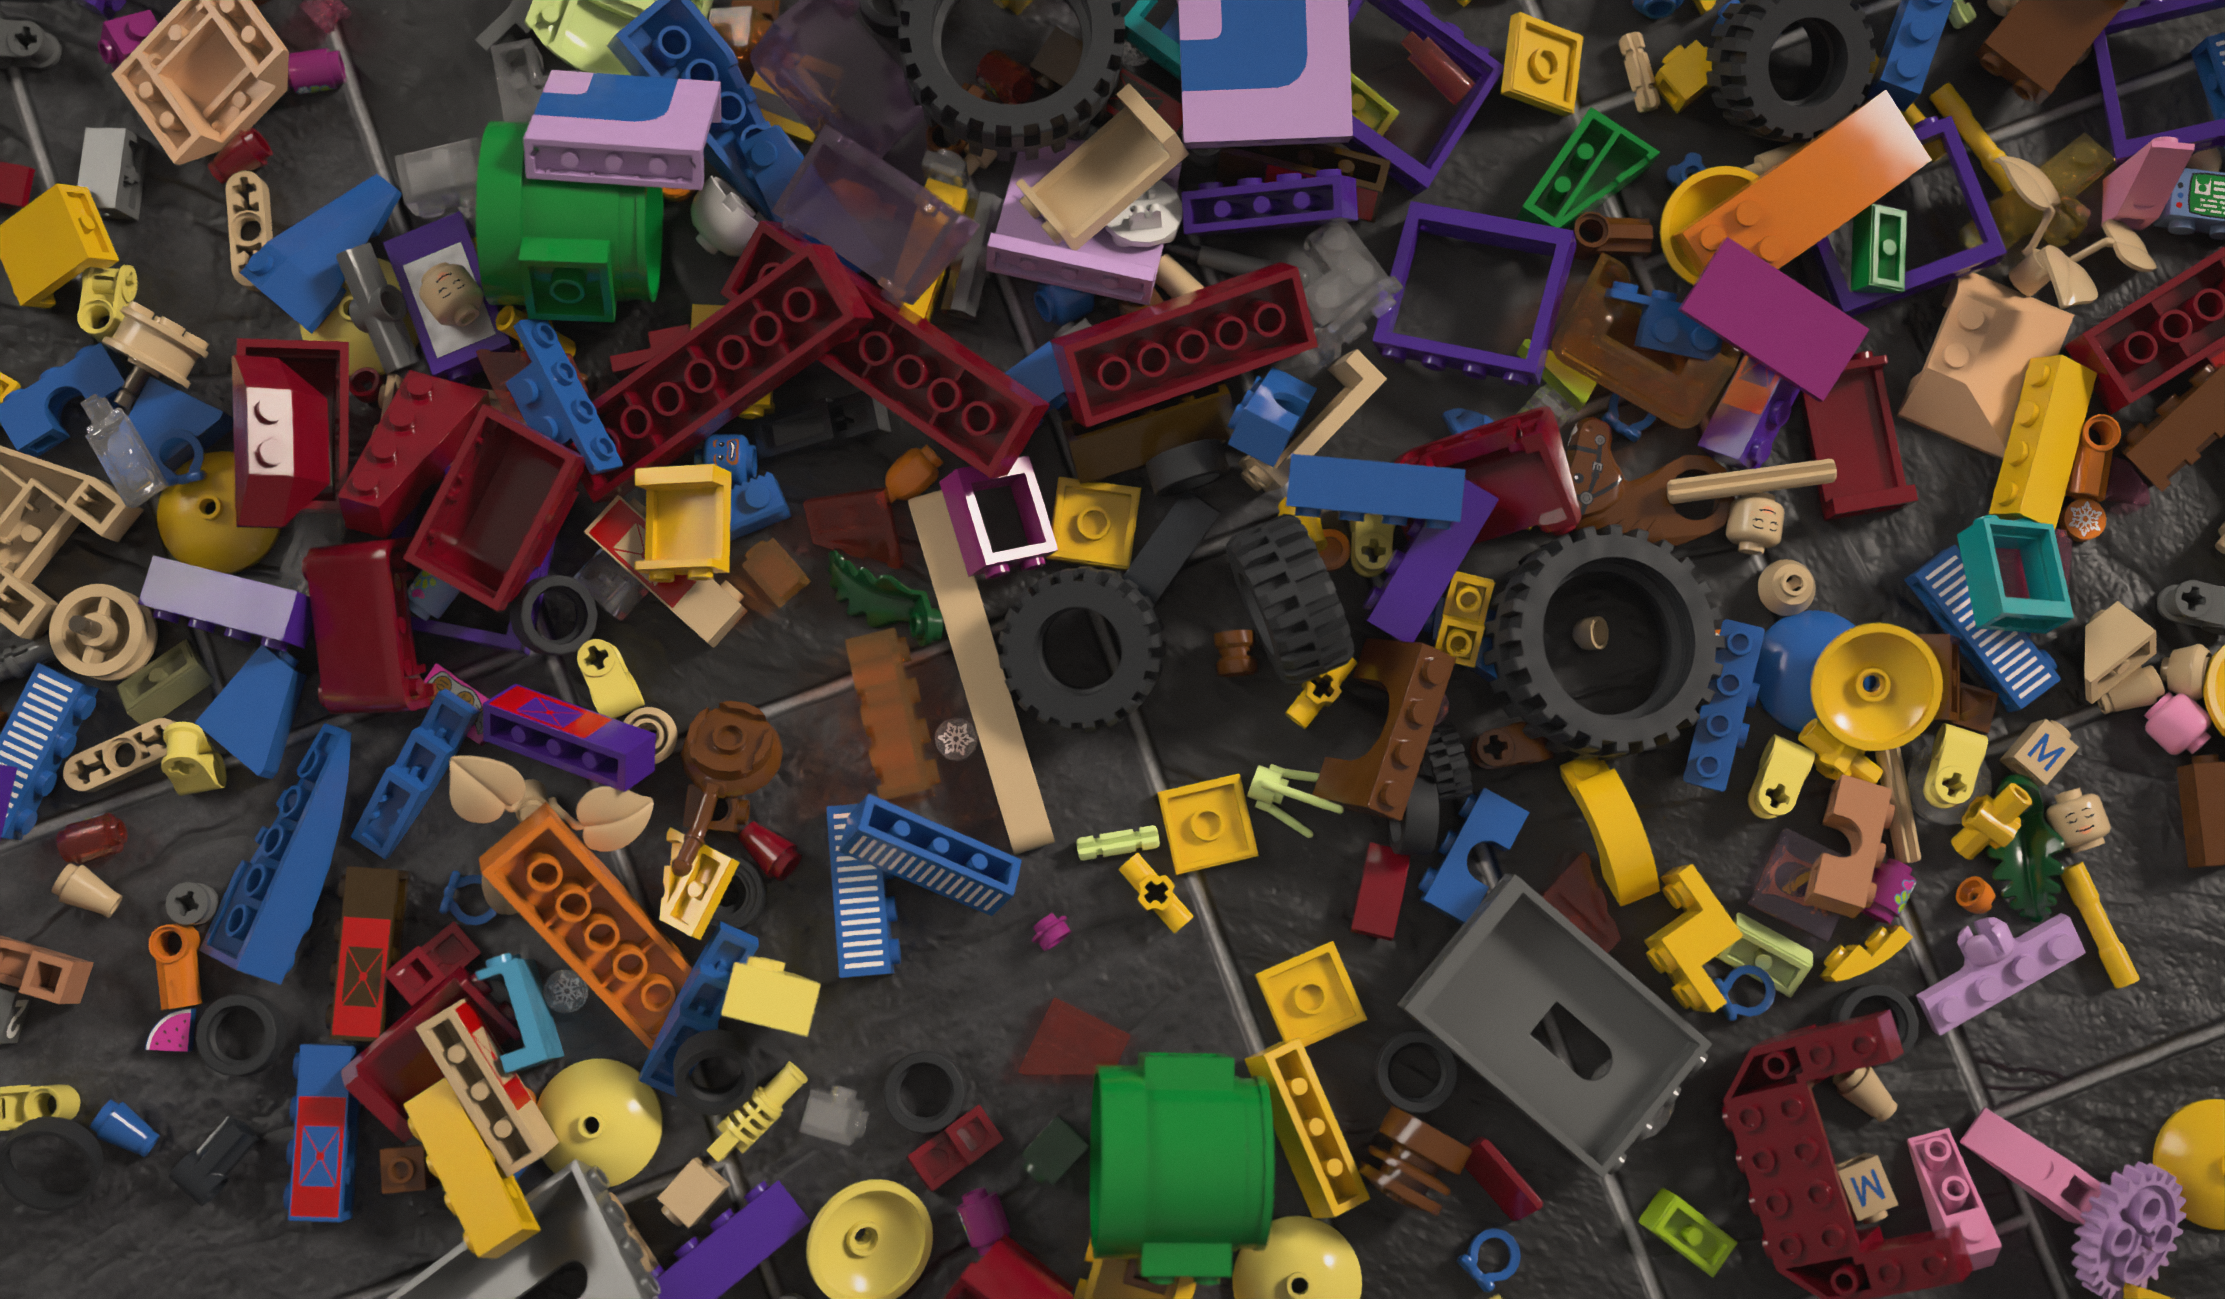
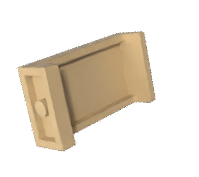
(1104, 173)
(1359, 382)

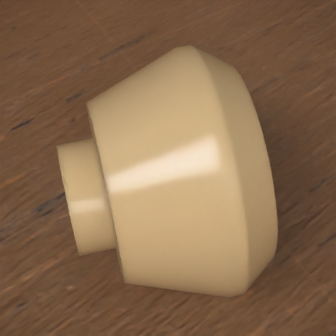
(1779, 594)
(2186, 670)
(656, 720)

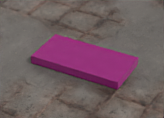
(1773, 319)

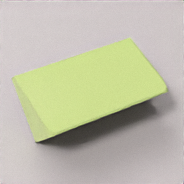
(1771, 951)

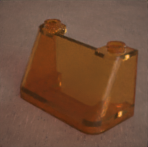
(1600, 341)

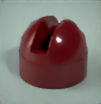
(361, 377)

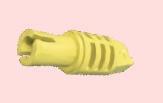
(750, 1121)

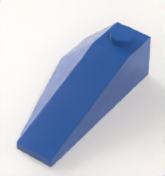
(300, 264)

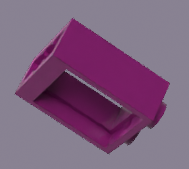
(969, 529)

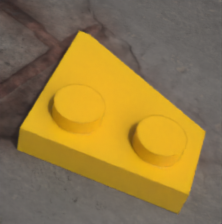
(694, 898)

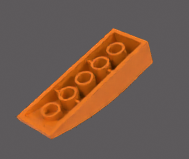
(1812, 188)
(589, 920)

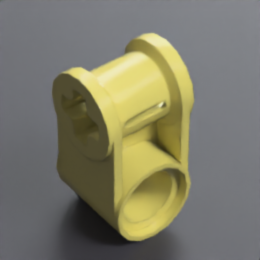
(104, 295)
(1373, 535)
(610, 687)
(1954, 758)
(192, 760)
(1783, 770)
(26, 1102)

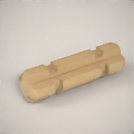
(1639, 72)

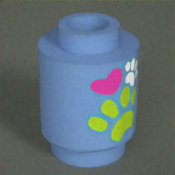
(430, 595)

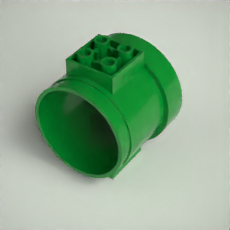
(562, 243)
(1180, 1165)

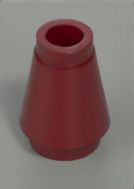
(243, 153)
(770, 851)

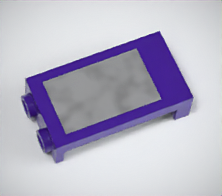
(446, 348)

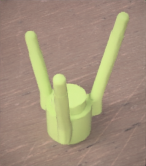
(1270, 787)

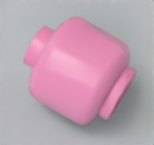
(2178, 724)

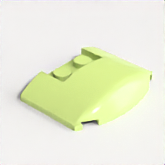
(583, 28)

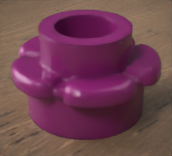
(1050, 931)

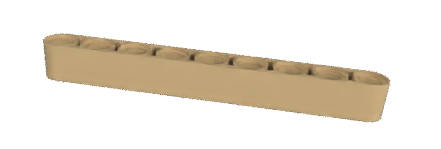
(982, 677)

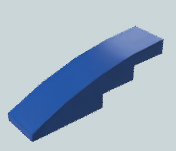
(415, 774)
(698, 1003)

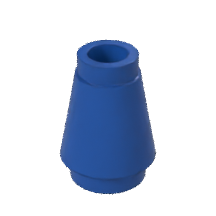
(124, 1128)

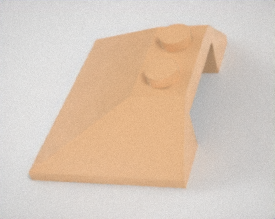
(205, 75)
(1982, 362)

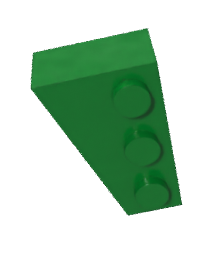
(1587, 172)

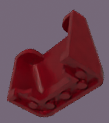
(1518, 463)
(365, 628)

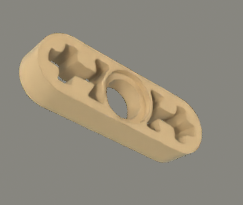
(259, 201)
(92, 757)

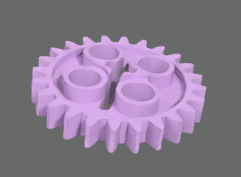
(2128, 1230)

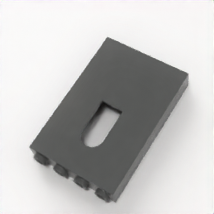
(1504, 978)
(575, 1225)

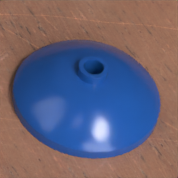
(1788, 663)

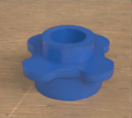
(1679, 173)

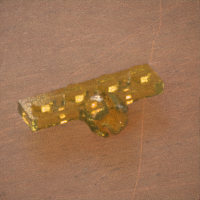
(2070, 174)

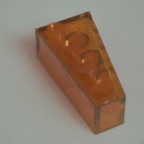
(891, 716)

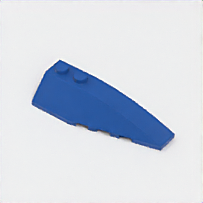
(680, 43)
(277, 891)

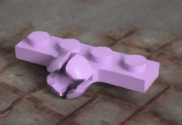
(1997, 968)

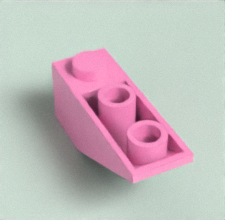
(2145, 182)
(2032, 1166)
(1952, 1196)

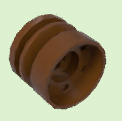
(1414, 1161)

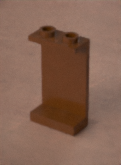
(2043, 42)

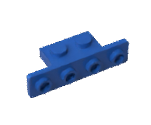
(1664, 326)
(555, 399)
(1721, 721)

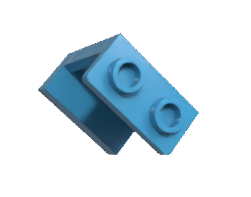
(530, 1008)

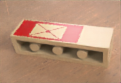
(702, 605)
(491, 1097)

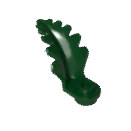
(884, 600)
(2028, 857)

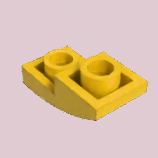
(1464, 617)
(1854, 960)

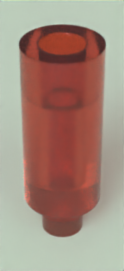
(1438, 67)

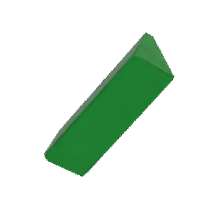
(1879, 250)

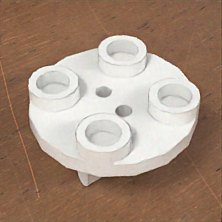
(1147, 227)

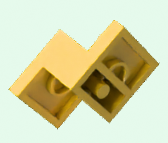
(1692, 939)

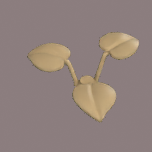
(2068, 278)
(486, 787)

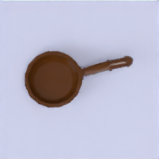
(725, 756)

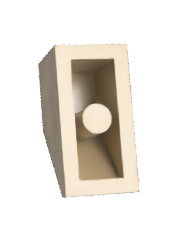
(2114, 648)

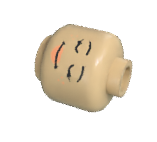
(451, 294)
(1755, 522)
(2078, 820)

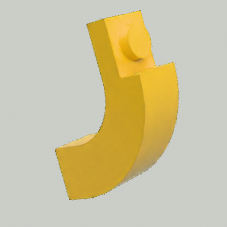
(1616, 828)

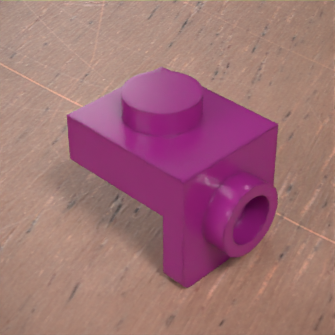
(123, 36)

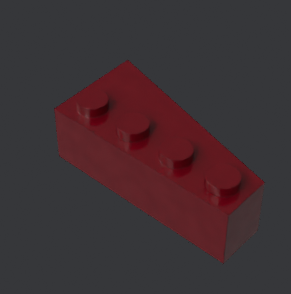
(408, 451)

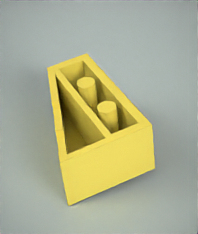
(770, 996)

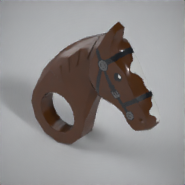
(1640, 503)

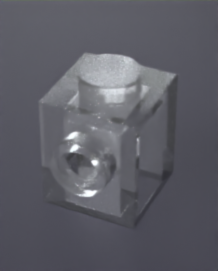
(835, 1115)

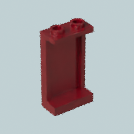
(1860, 436)
(399, 1062)

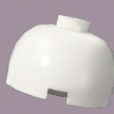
(723, 218)

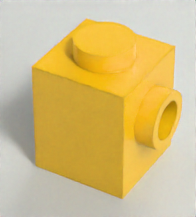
(1683, 75)

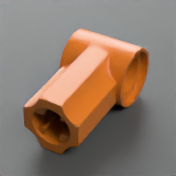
(2093, 461)
(177, 972)

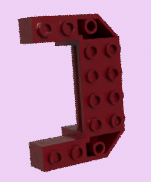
(1796, 1177)

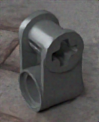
(27, 46)
(2194, 605)

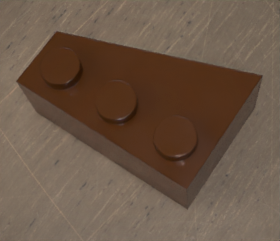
(2180, 429)

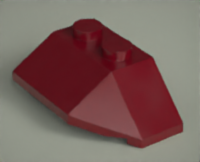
(277, 442)

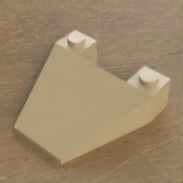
(37, 515)

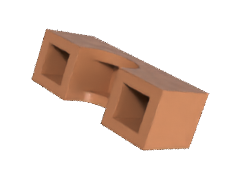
(1860, 813)
(43, 972)

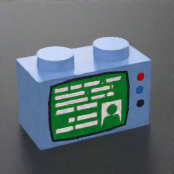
(2196, 205)

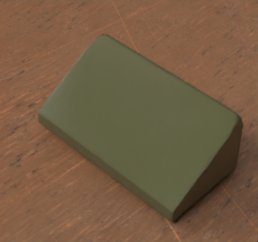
(164, 683)

